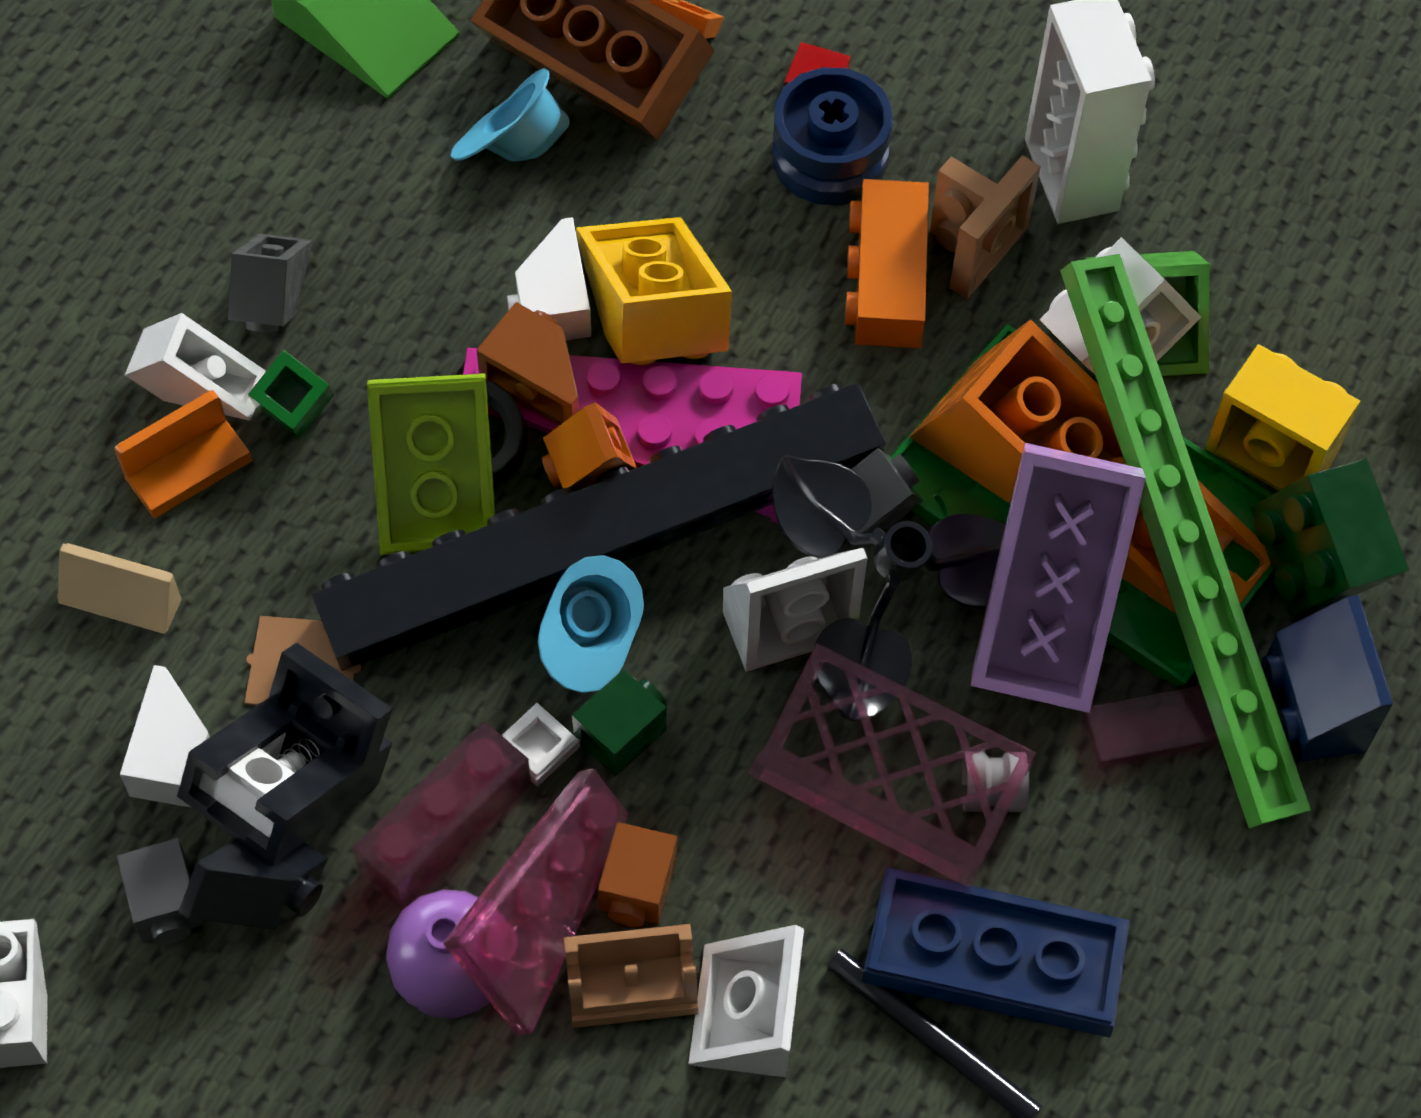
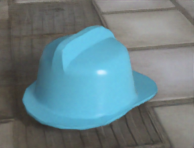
(519, 126)
(590, 623)

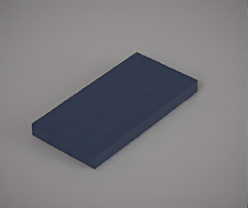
(997, 952)

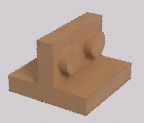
(981, 217)

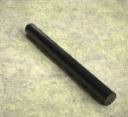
(936, 1039)

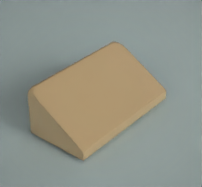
(117, 588)

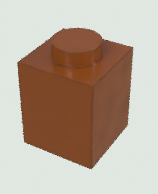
(637, 875)

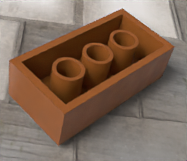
(609, 51)

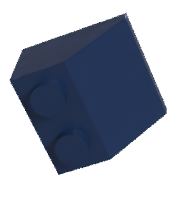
(1328, 682)

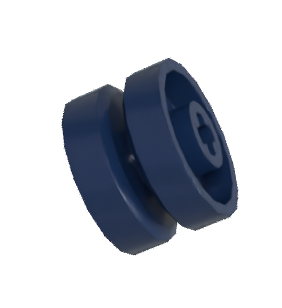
(831, 135)

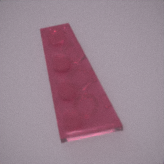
(519, 923)

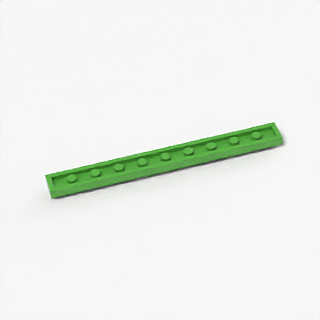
(1185, 542)

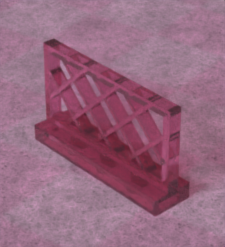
(865, 810)

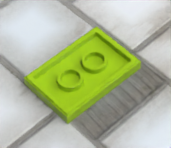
(430, 458)

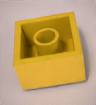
(1280, 420)

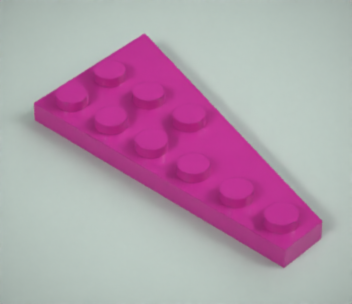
(669, 402)

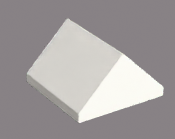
(748, 1002)

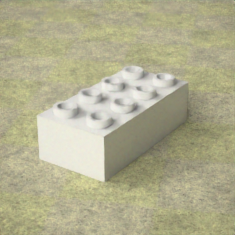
(1087, 107)

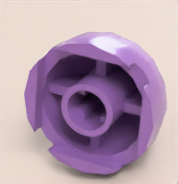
(421, 963)

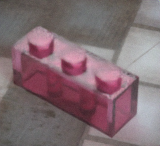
(443, 815)

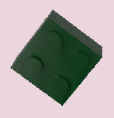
(1328, 537)

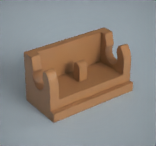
(631, 975)

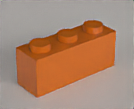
(888, 263)

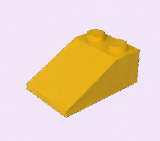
(655, 290)

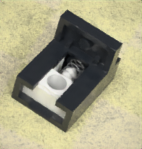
(291, 758)

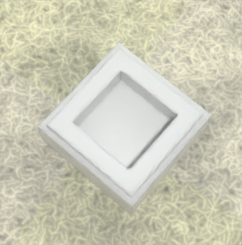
(542, 742)

